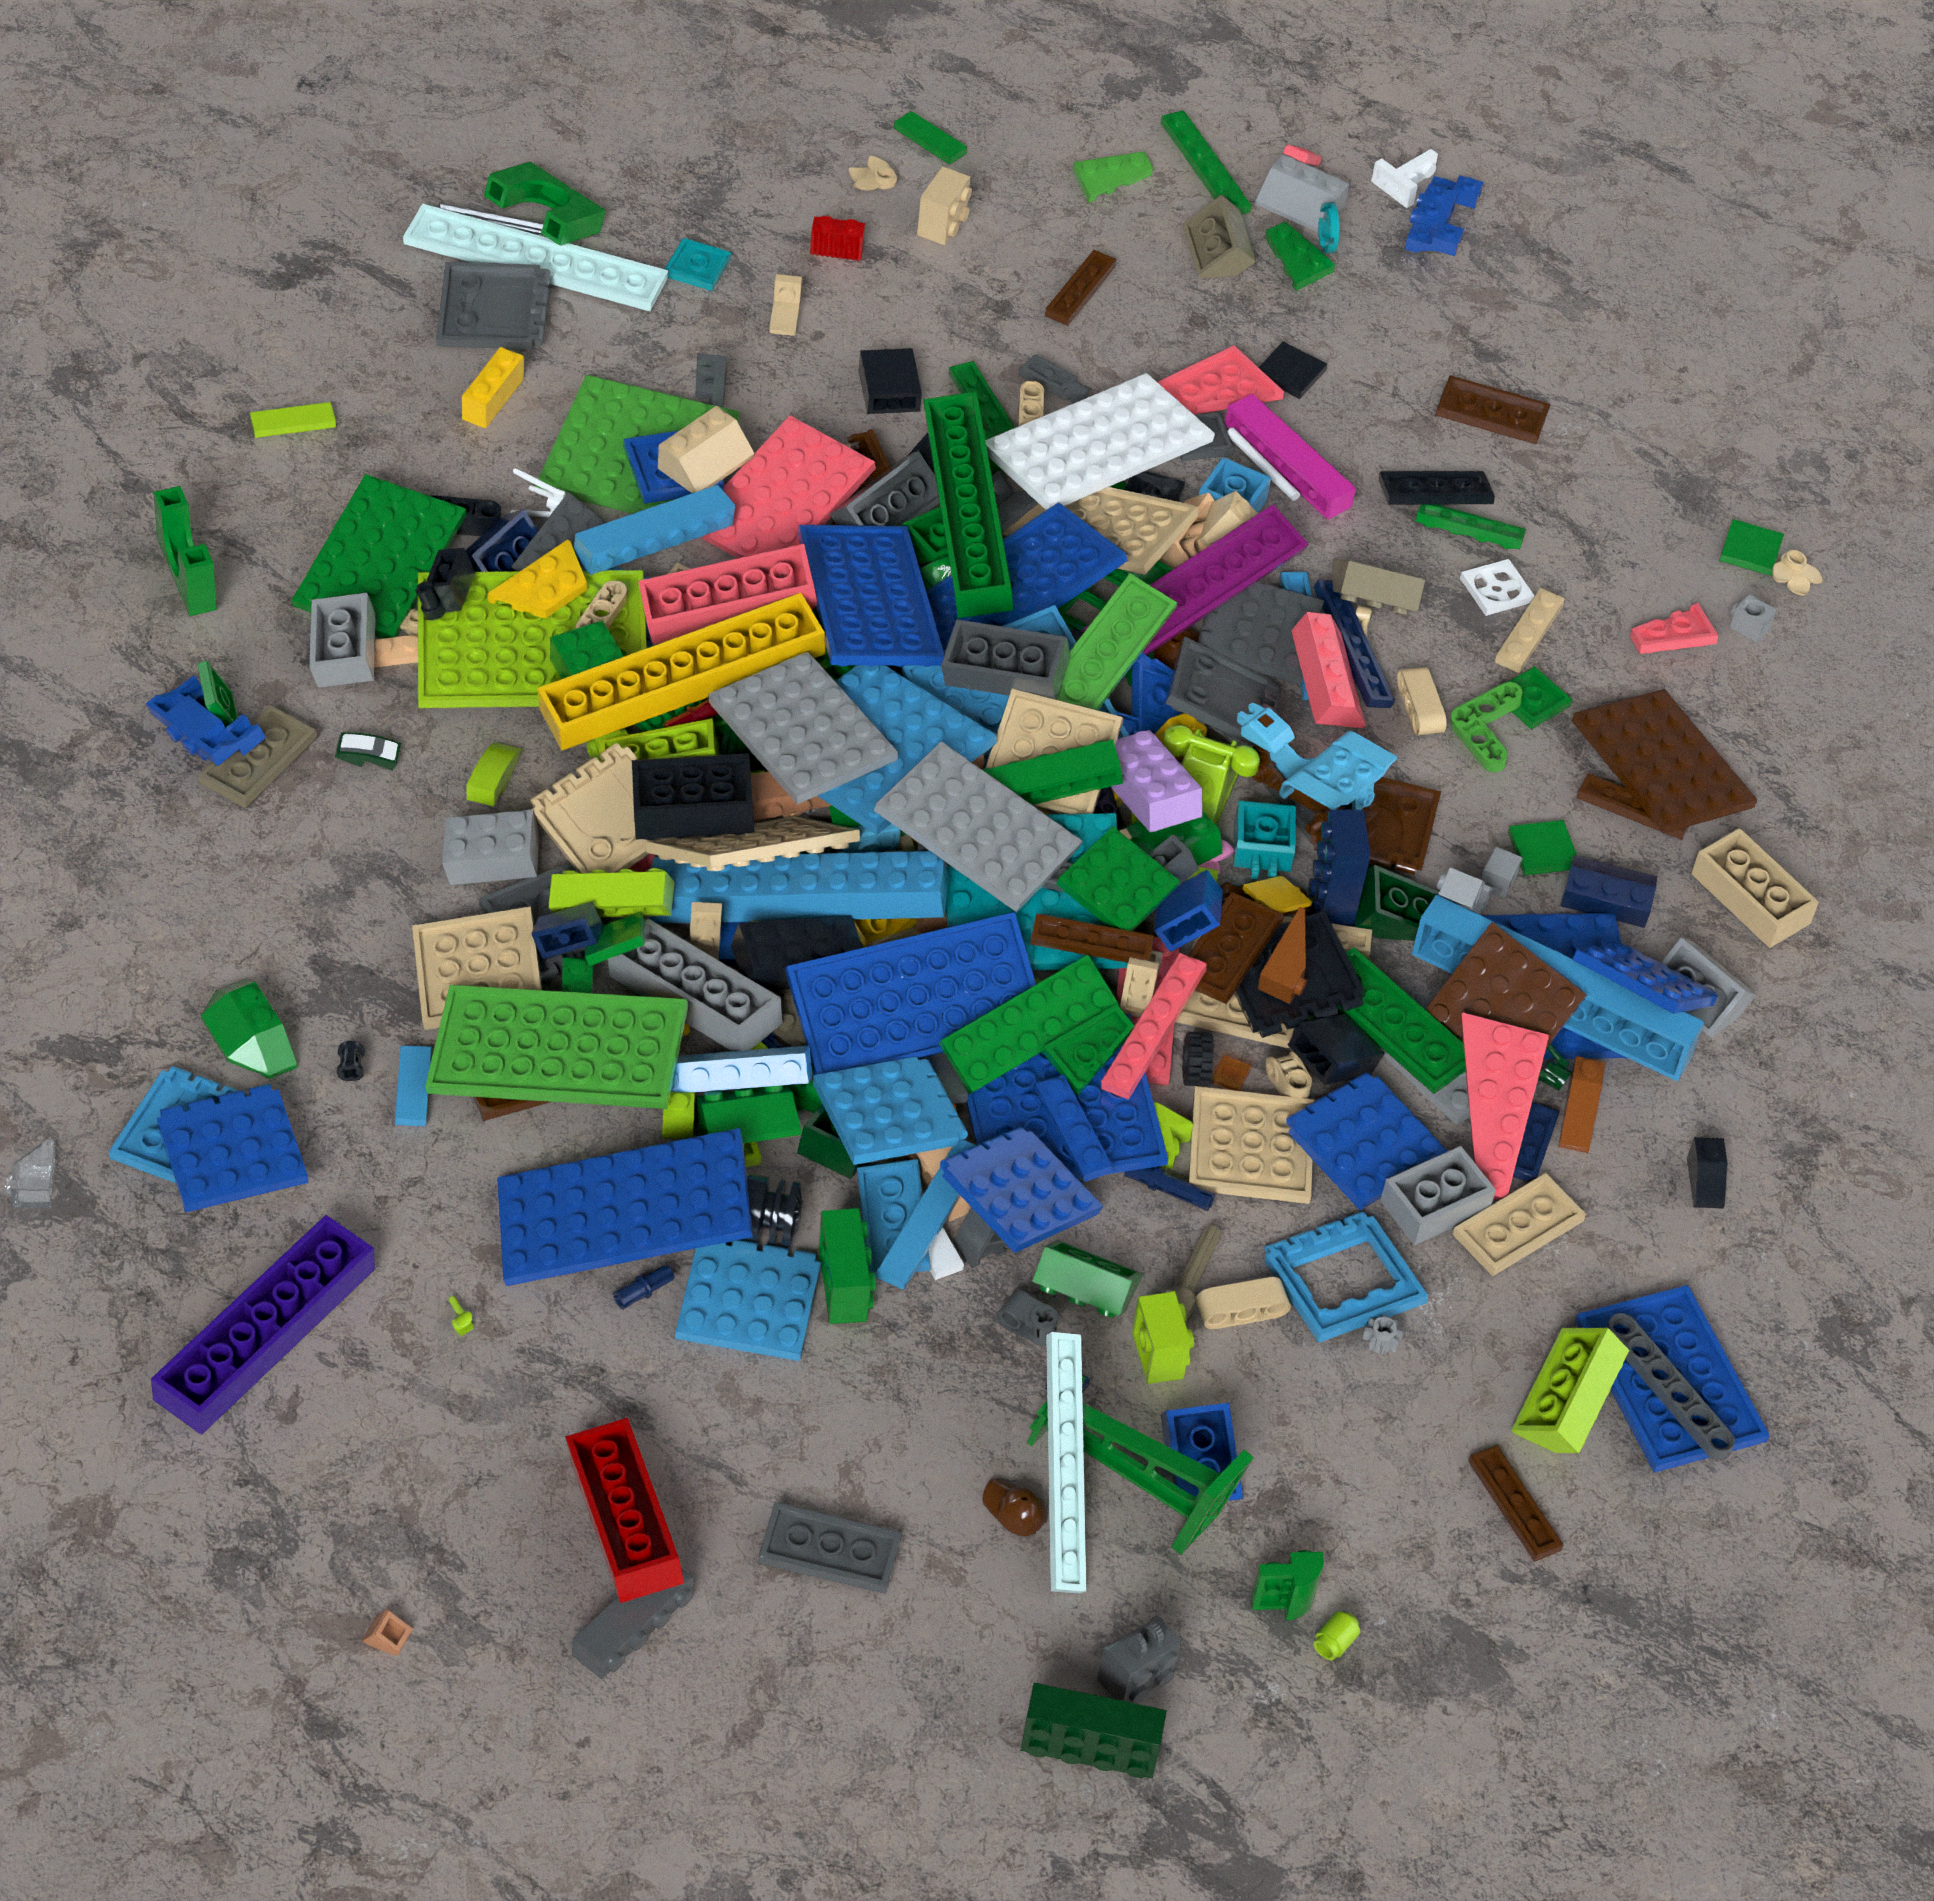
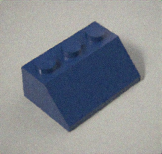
(502, 543)
(1609, 889)

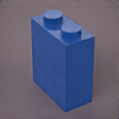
(1189, 911)

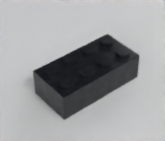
(769, 946)

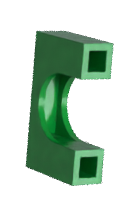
(571, 212)
(188, 564)

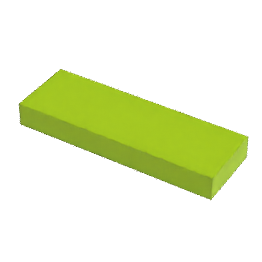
(292, 419)

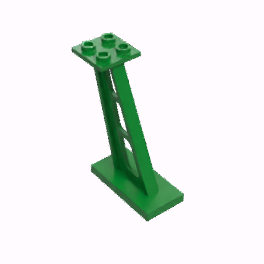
(1199, 1510)

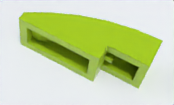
(492, 773)

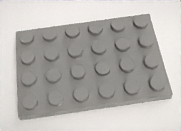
(802, 727)
(978, 826)

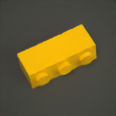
(492, 387)

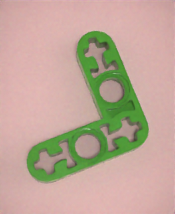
(1477, 723)

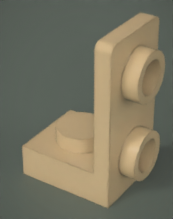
(785, 304)

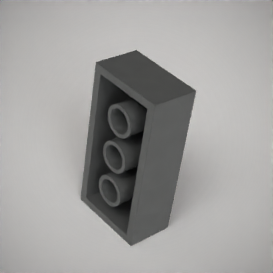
(892, 497)
(1005, 659)

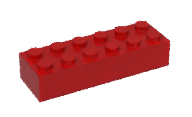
(624, 1510)

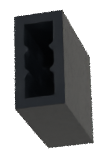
(890, 381)
(1335, 1049)

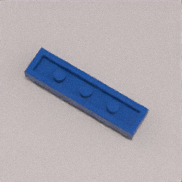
(1073, 1128)

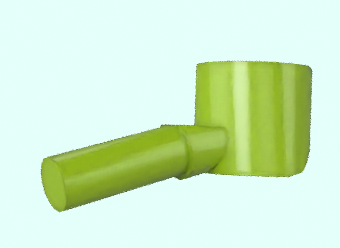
(462, 1323)

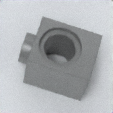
(1752, 618)
(1501, 871)

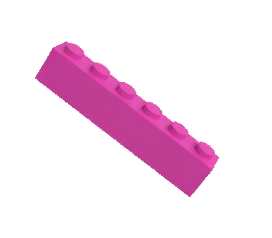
(1291, 456)

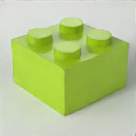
(1162, 1337)

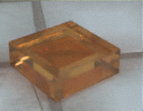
(1231, 1073)

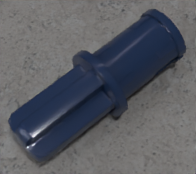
(642, 1287)

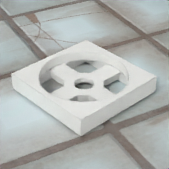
(1487, 574)

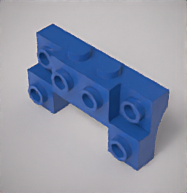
(1434, 210)
(198, 729)

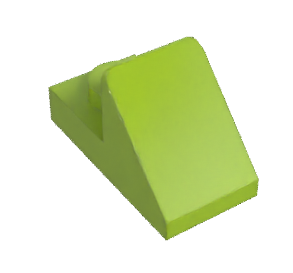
(1174, 1130)

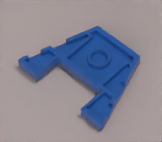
(1149, 694)

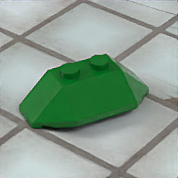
(248, 1030)

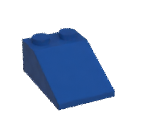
(1204, 1436)

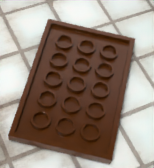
(1664, 760)

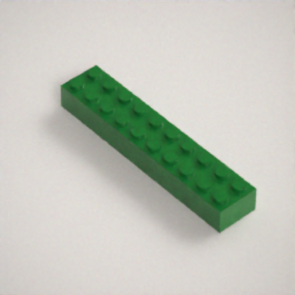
(968, 505)

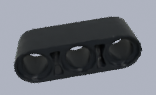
(479, 514)

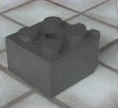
(1140, 1661)

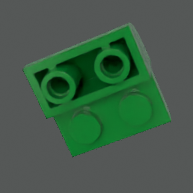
(1288, 1585)

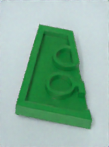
(1300, 257)
(1089, 1047)

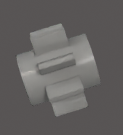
(1382, 1335)

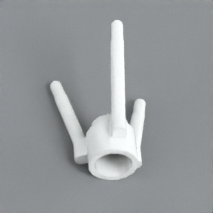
(554, 495)

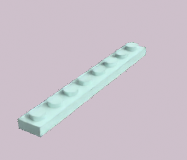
(1066, 1463)

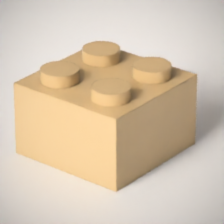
(944, 206)

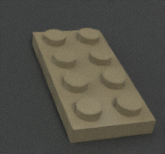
(246, 776)

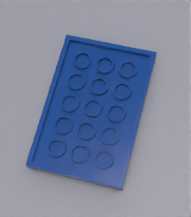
(1687, 1340)

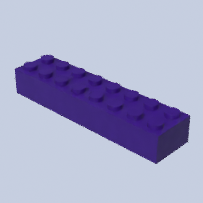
(262, 1324)

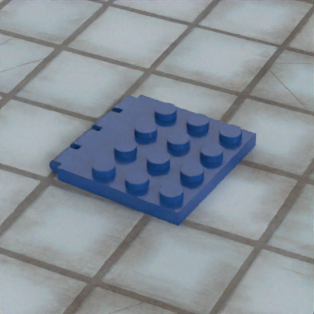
(1646, 977)
(1362, 1137)
(231, 1148)
(1019, 1188)

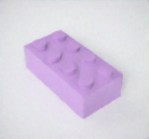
(1155, 783)

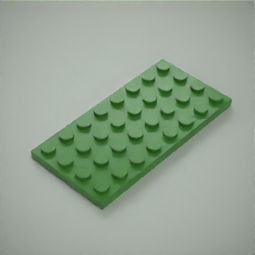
(557, 1046)

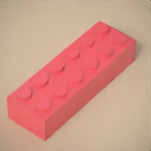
(719, 591)

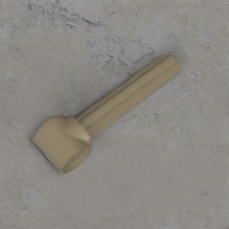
(1195, 1269)

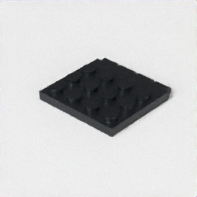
(1328, 977)

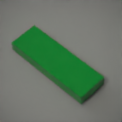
(930, 137)

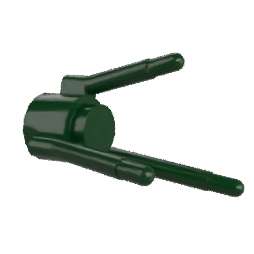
(1555, 1074)

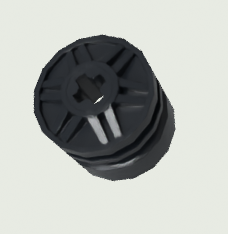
(774, 1209)

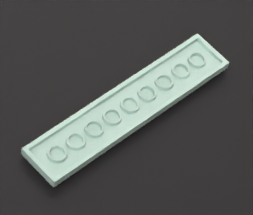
(569, 264)

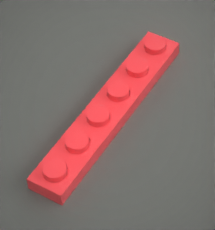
(1153, 1026)

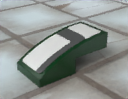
(362, 747)

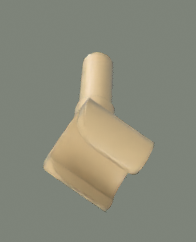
(1363, 615)

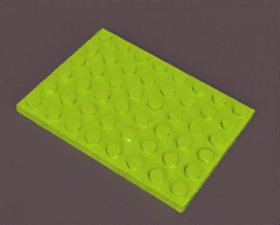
(503, 655)

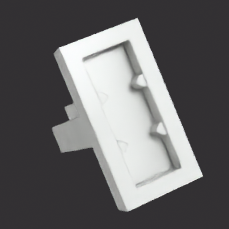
(1403, 181)

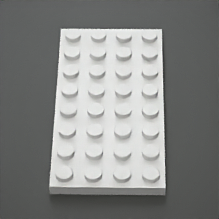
(1098, 442)

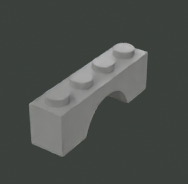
(1464, 890)

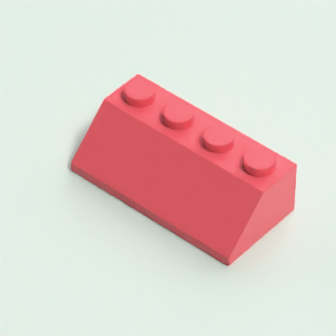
(1327, 671)

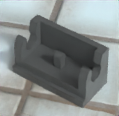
(711, 378)

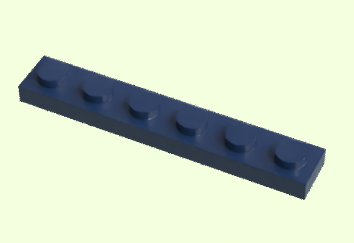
(1359, 652)

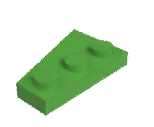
(1107, 173)

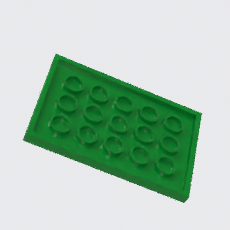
(380, 549)

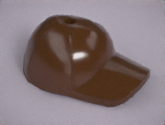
(1016, 1515)

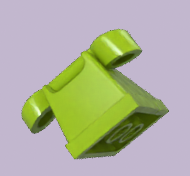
(1211, 765)

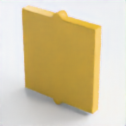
(1277, 894)

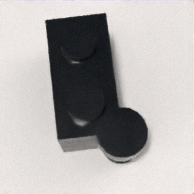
(446, 583)

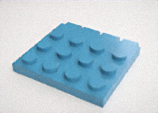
(889, 1109)
(140, 1140)
(749, 1298)

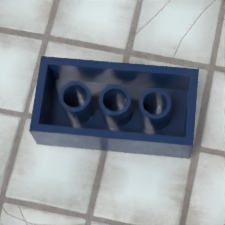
(1340, 866)

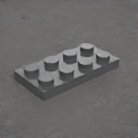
(562, 524)
(830, 1547)

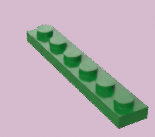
(1203, 159)

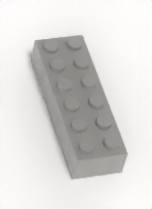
(718, 998)

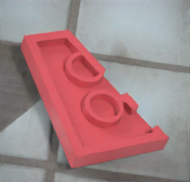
(1677, 632)

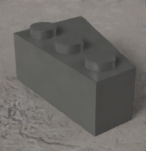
(977, 1239)

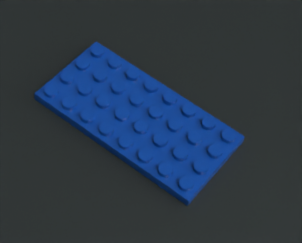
(1046, 565)
(871, 596)
(906, 992)
(623, 1207)

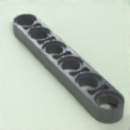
(1674, 1383)

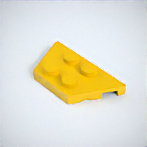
(544, 584)

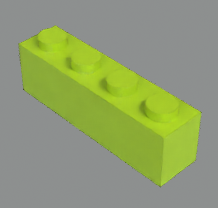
(614, 893)

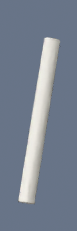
(1263, 464)

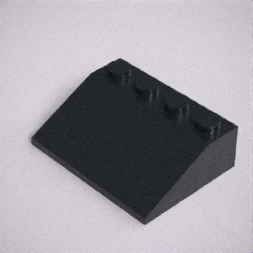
(692, 796)

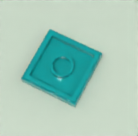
(697, 264)

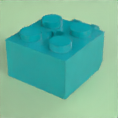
(1264, 837)

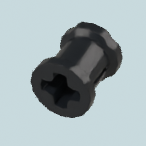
(350, 1061)

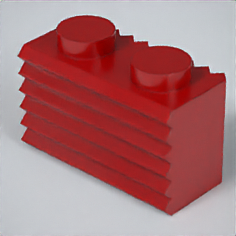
(837, 238)

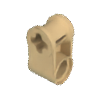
(1289, 1076)

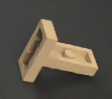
(706, 927)
(1140, 984)

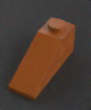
(1286, 967)
(1581, 1104)

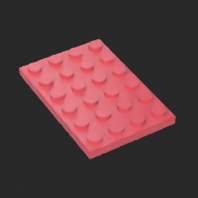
(787, 484)

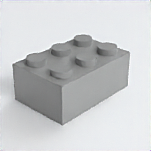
(342, 640)
(491, 847)
(1437, 1195)

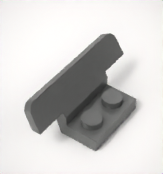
(1010, 505)

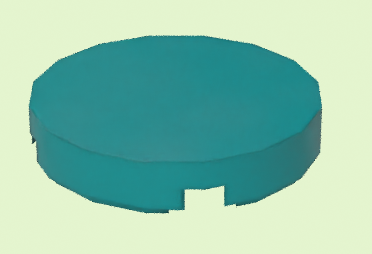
(1329, 227)

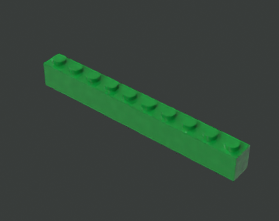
(1048, 776)

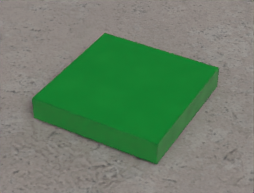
(1751, 547)
(217, 694)
(1539, 698)
(1544, 847)
(617, 939)

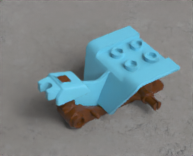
(1334, 780)

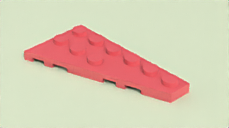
(1220, 382)
(1500, 1084)

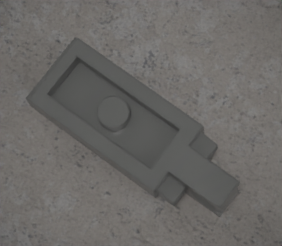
(1053, 379)

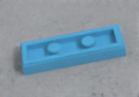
(411, 1091)

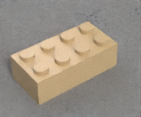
(1754, 888)

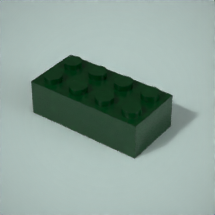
(1093, 1730)

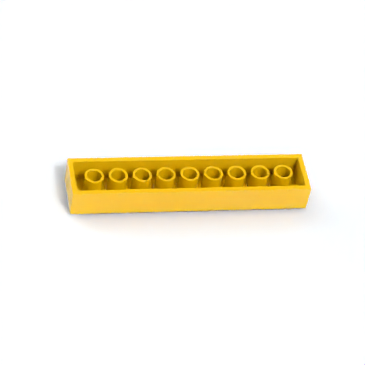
(678, 671)

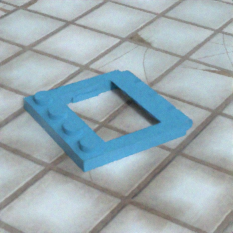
(1351, 1313)

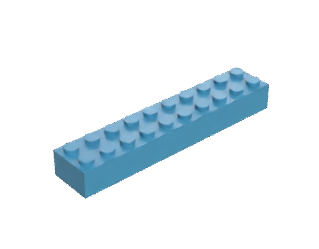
(814, 887)
(1606, 1016)

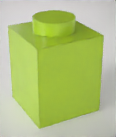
(679, 1116)

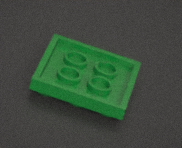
(1118, 881)

